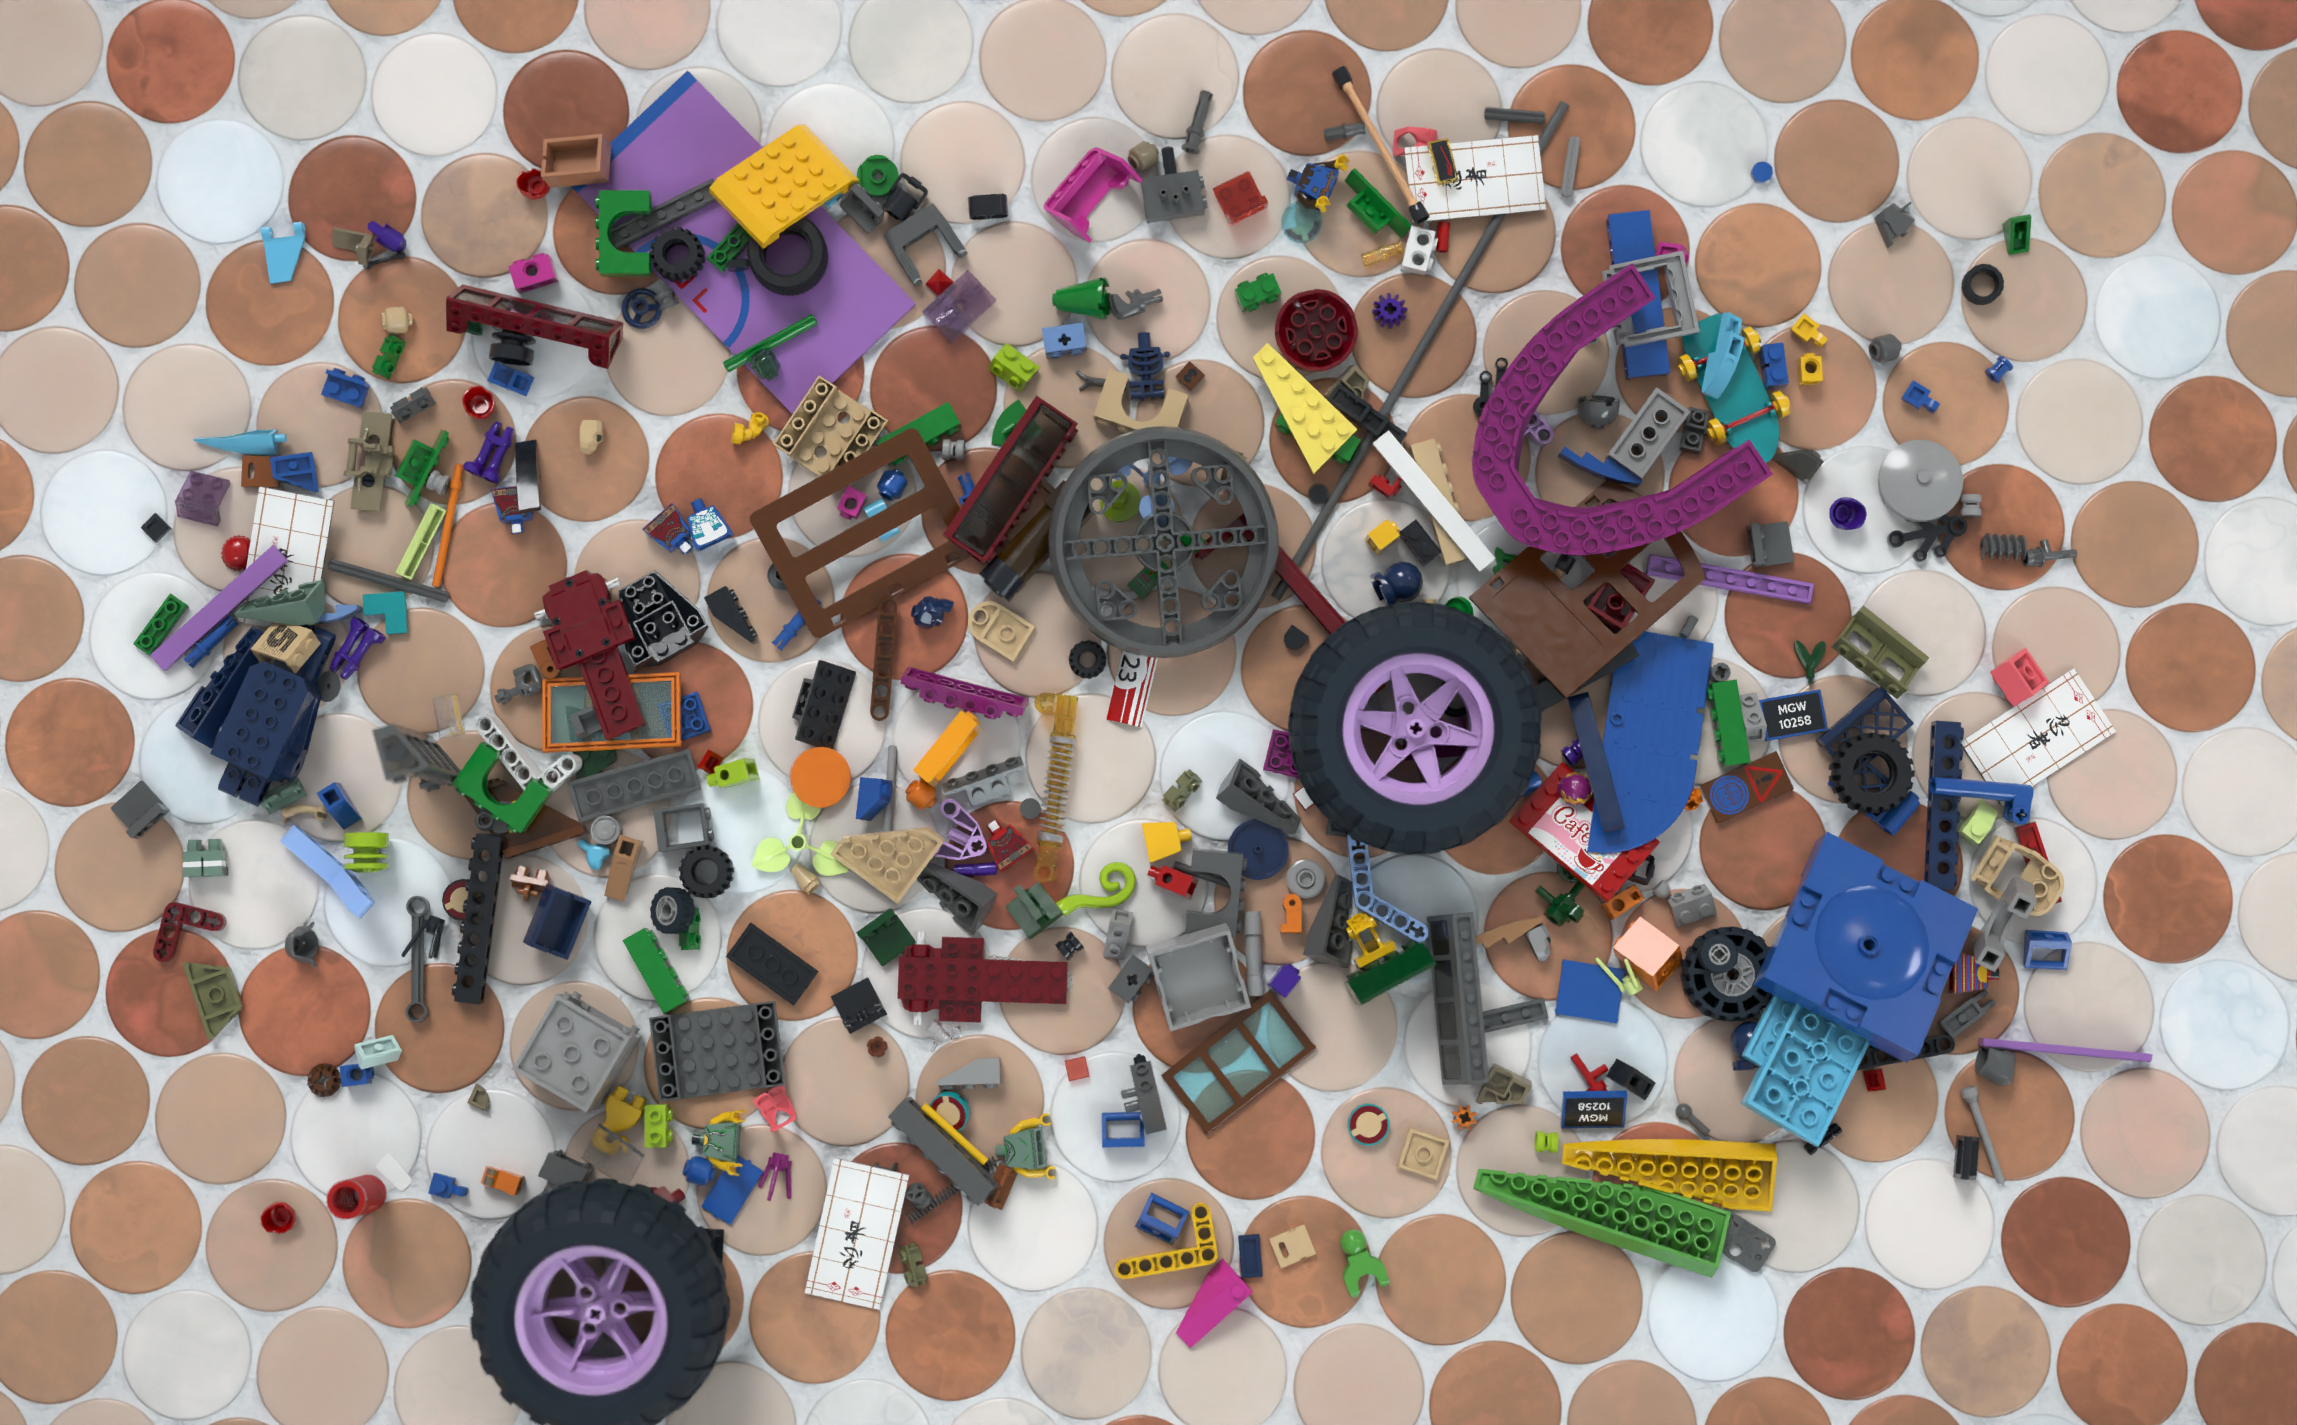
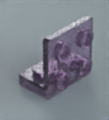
(201, 498)

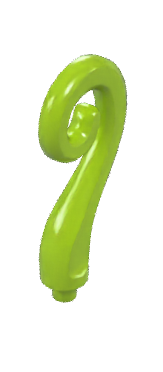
(1073, 902)

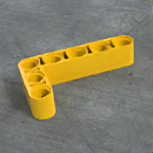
(1175, 1254)

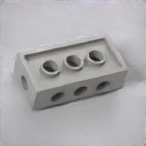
(1661, 433)

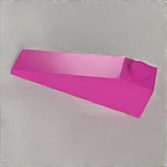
(1215, 1299)

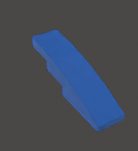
(1608, 470)

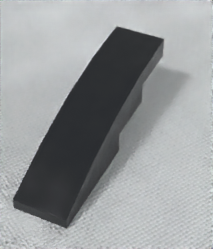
(1363, 414)
(528, 476)

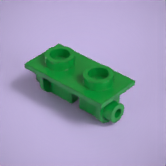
(392, 349)
(691, 938)

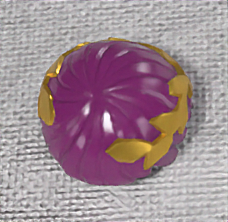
(1575, 789)

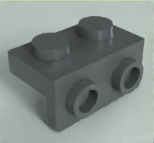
(862, 208)

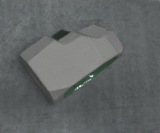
(1539, 942)

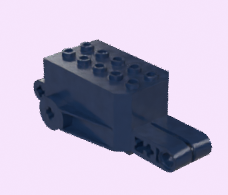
(271, 724)

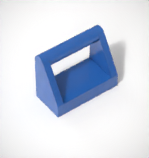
(2048, 940)
(1122, 1141)
(1158, 1228)

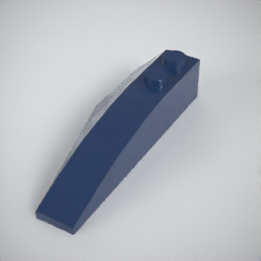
(212, 703)

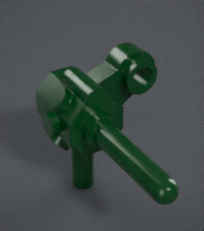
(1563, 906)

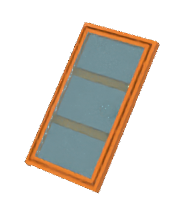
(658, 699)

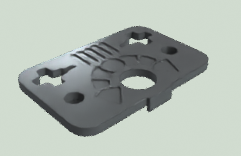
(1745, 1236)

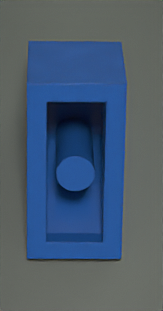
(872, 797)

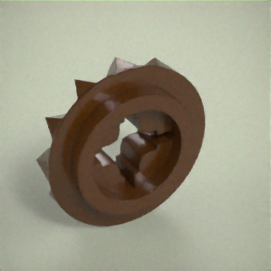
(331, 1086)

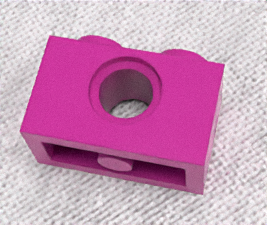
(545, 276)

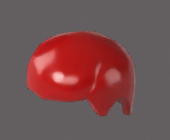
(532, 185)
(478, 402)
(278, 1218)

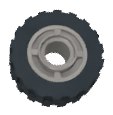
(672, 910)

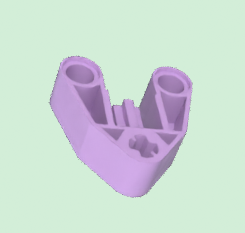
(965, 820)

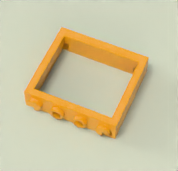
(948, 748)

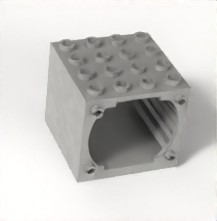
(577, 1052)

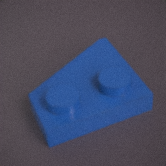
(295, 470)

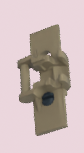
(378, 461)

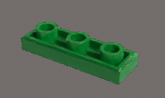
(726, 251)
(169, 614)

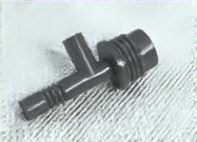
(2038, 555)

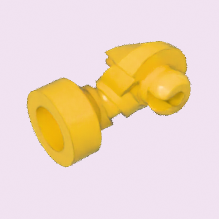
(756, 425)

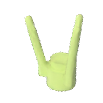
(1631, 982)

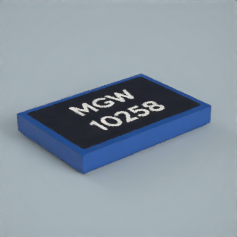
(1794, 715)
(1593, 1109)

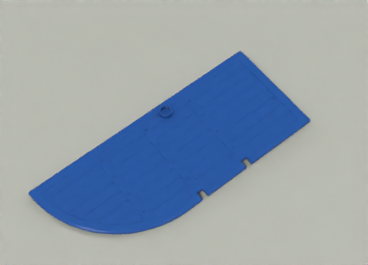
(1651, 736)

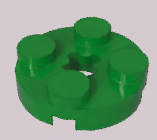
(869, 168)

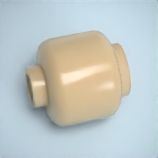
(396, 320)

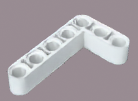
(523, 760)

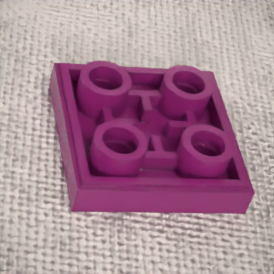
(1279, 755)

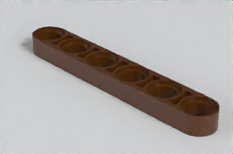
(883, 659)

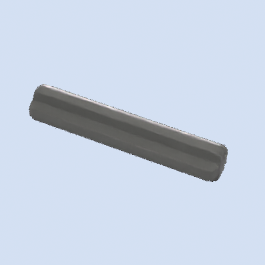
(1514, 115)

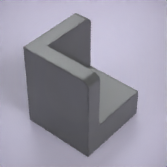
(585, 722)

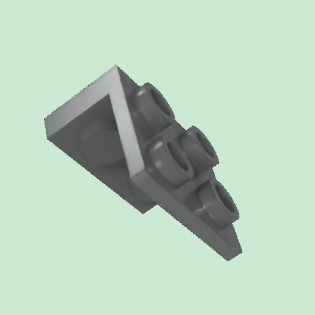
(1769, 544)
(139, 810)

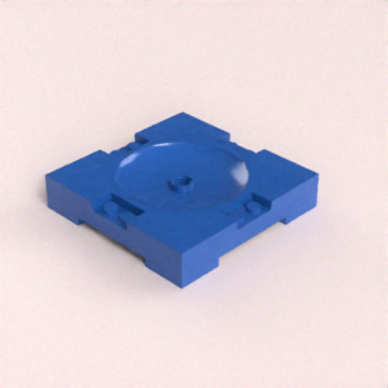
(1911, 940)

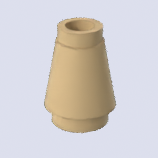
(807, 880)

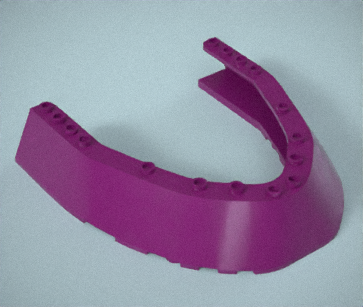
(1601, 527)

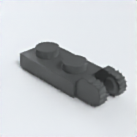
(1965, 1014)

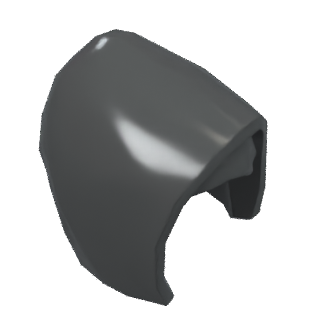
(1996, 1066)

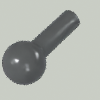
(1684, 1112)

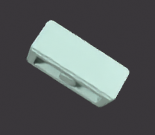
(377, 1052)

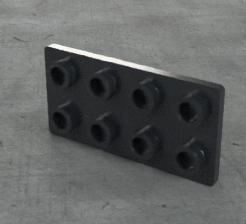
(823, 704)

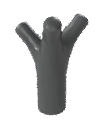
(1090, 381)

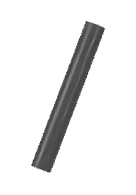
(1203, 875)

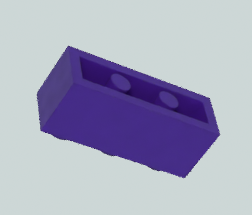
(1284, 979)

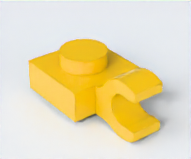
(1806, 329)

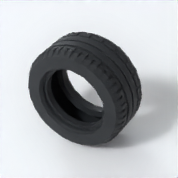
(803, 279)

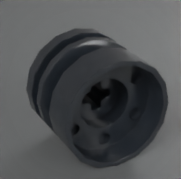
(512, 348)

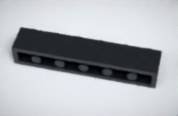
(1549, 695)

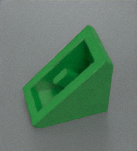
(2017, 234)

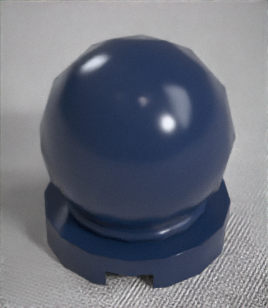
(1400, 583)
(1738, 1043)

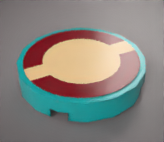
(952, 1109)
(1368, 1124)

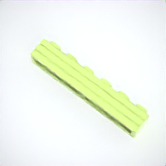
(420, 541)

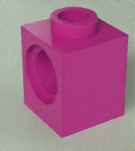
(852, 494)

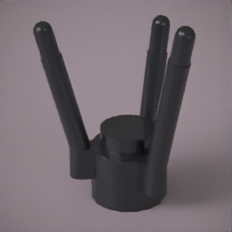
(434, 927)

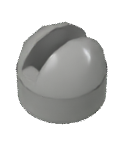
(1661, 890)

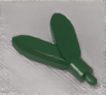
(1808, 661)

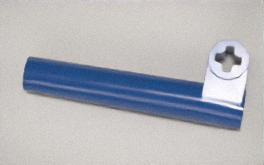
(2016, 796)

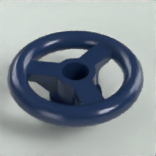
(638, 314)

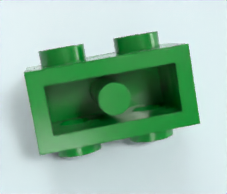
(1258, 292)

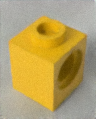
(1803, 376)

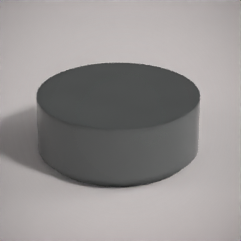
(1030, 808)

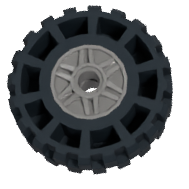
(1716, 993)

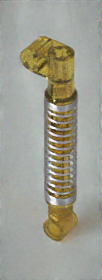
(1056, 779)

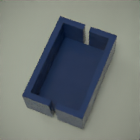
(557, 921)

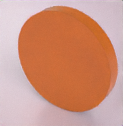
(820, 777)

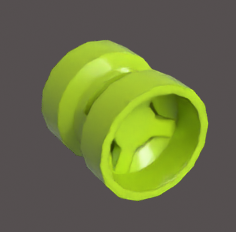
(1549, 1144)

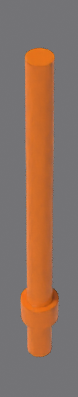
(455, 485)

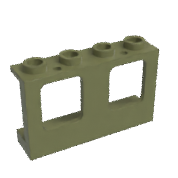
(1884, 644)

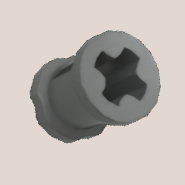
(1719, 666)

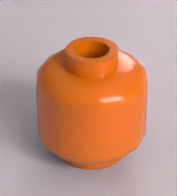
(920, 794)

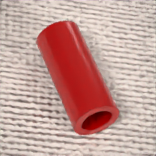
(1443, 236)

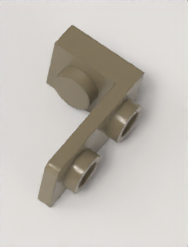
(356, 241)

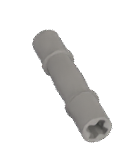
(1253, 953)

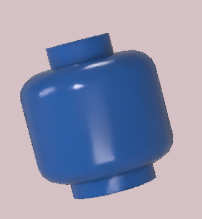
(892, 484)
(698, 1171)

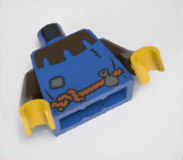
(1317, 182)

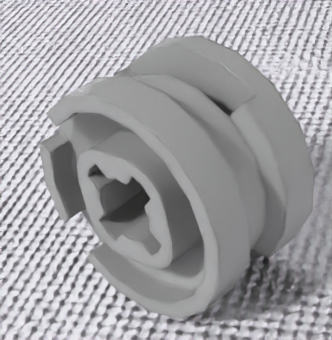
(606, 830)

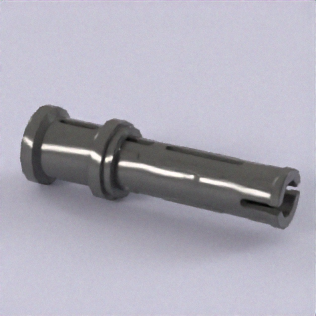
(1195, 131)

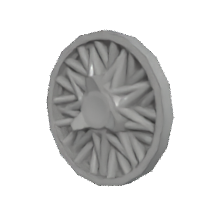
(1305, 878)

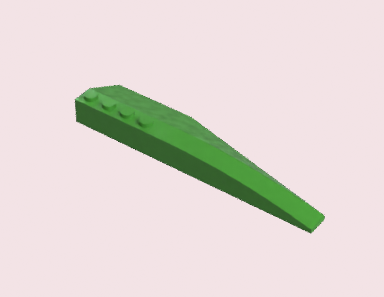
(1622, 1215)

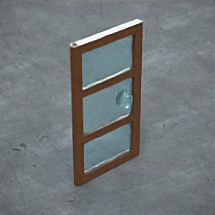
(1238, 1062)

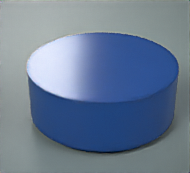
(1762, 172)

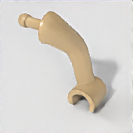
(319, 812)

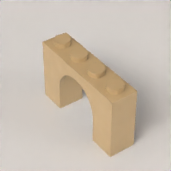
(1110, 409)

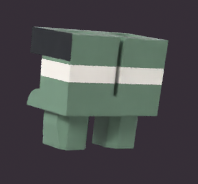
(204, 863)

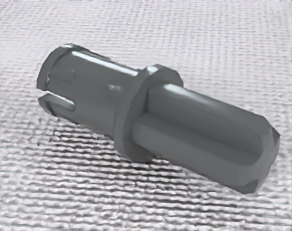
(1344, 131)

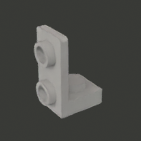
(1753, 718)
(1117, 934)

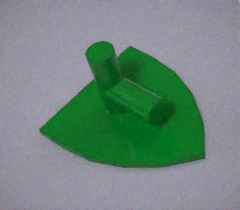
(1007, 422)

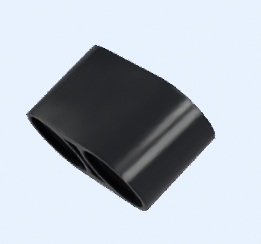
(988, 206)

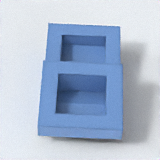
(342, 612)

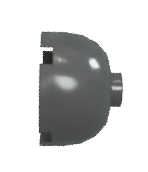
(1598, 410)

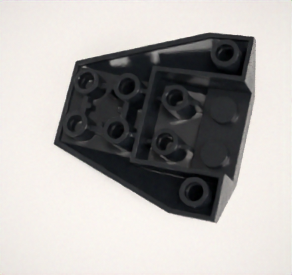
(660, 620)

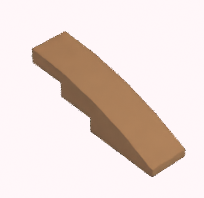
(1508, 932)

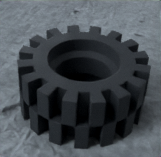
(1087, 646)

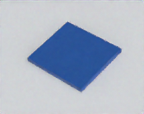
(1588, 992)

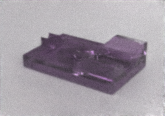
(965, 292)

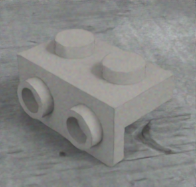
(1691, 905)

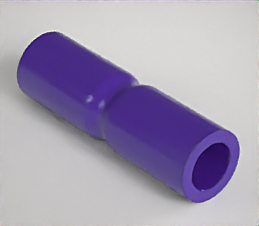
(979, 869)

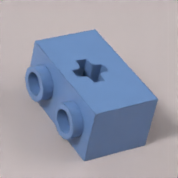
(1053, 340)

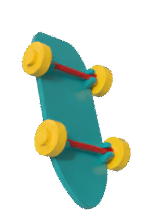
(1744, 406)

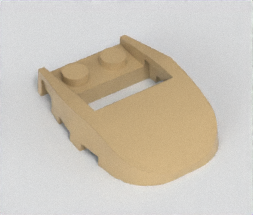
(2044, 876)

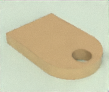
(1001, 629)

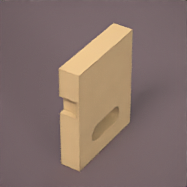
(1297, 1244)

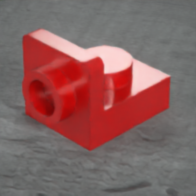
(1382, 485)

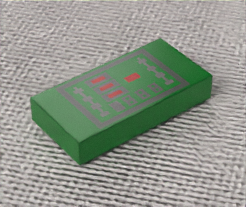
(1145, 581)

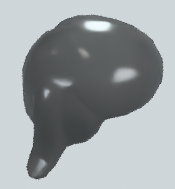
(295, 948)

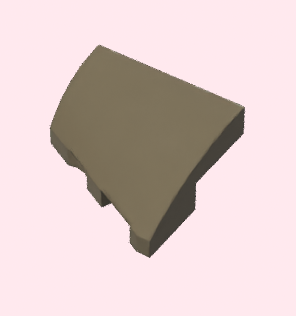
(1353, 380)
(1504, 1087)

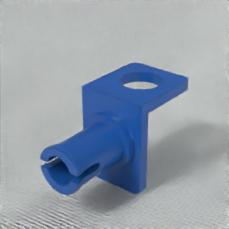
(966, 486)

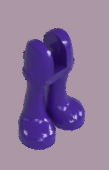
(477, 466)
(370, 637)

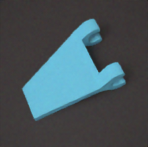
(283, 252)

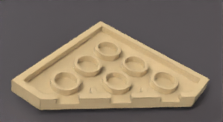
(889, 858)

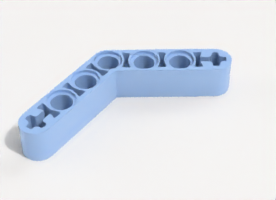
(330, 869)
(1374, 901)

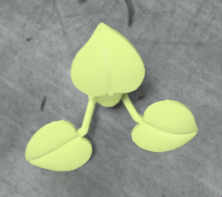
(772, 854)

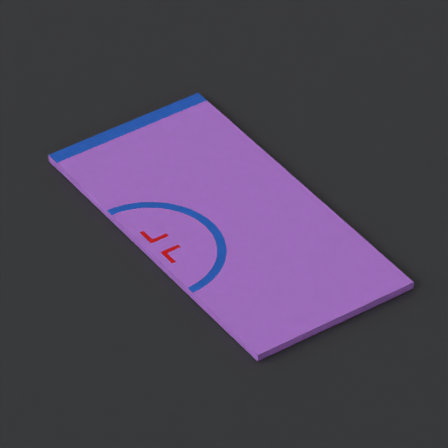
(692, 139)

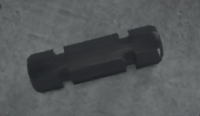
(1834, 1130)

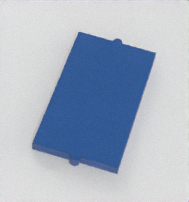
(732, 1191)

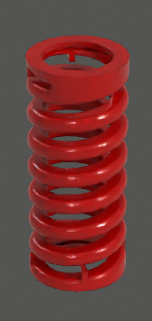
(342, 1199)

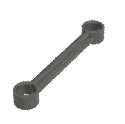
(417, 961)

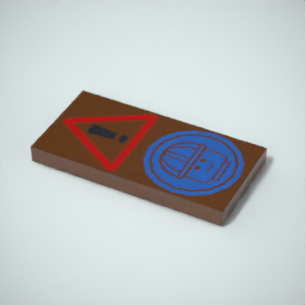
(1746, 787)

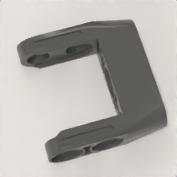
(916, 228)

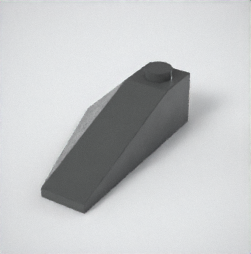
(1248, 795)
(963, 896)

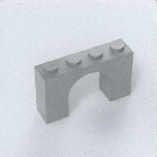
(2016, 900)

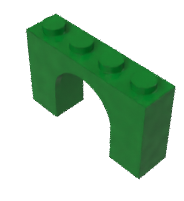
(612, 206)
(473, 782)

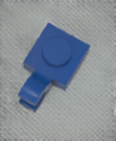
(1917, 395)
(444, 1186)

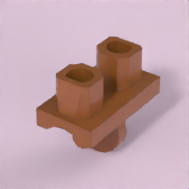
(529, 886)

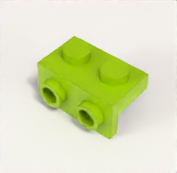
(1013, 367)
(657, 1126)

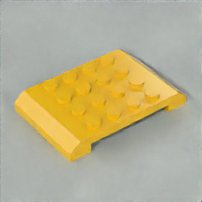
(781, 184)

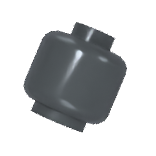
(1885, 348)

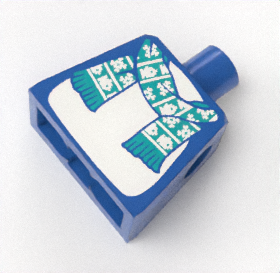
(707, 525)

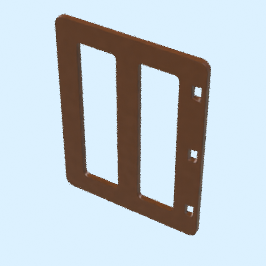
(795, 569)

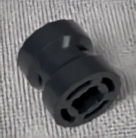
(1069, 945)

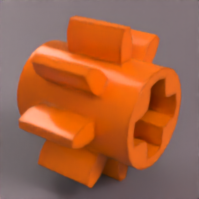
(1694, 799)
(1469, 1114)

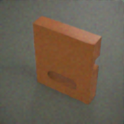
(262, 472)

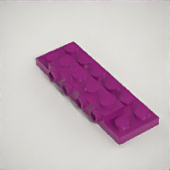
(963, 694)

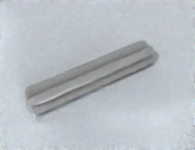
(1570, 167)

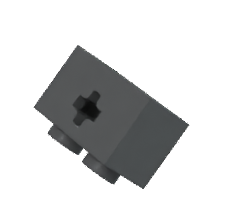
(1120, 986)

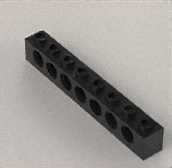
(494, 845)

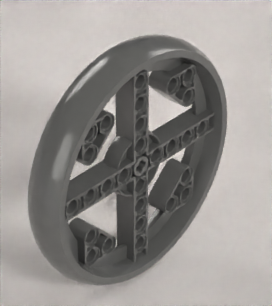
(1248, 589)

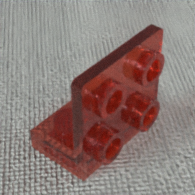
(1240, 198)

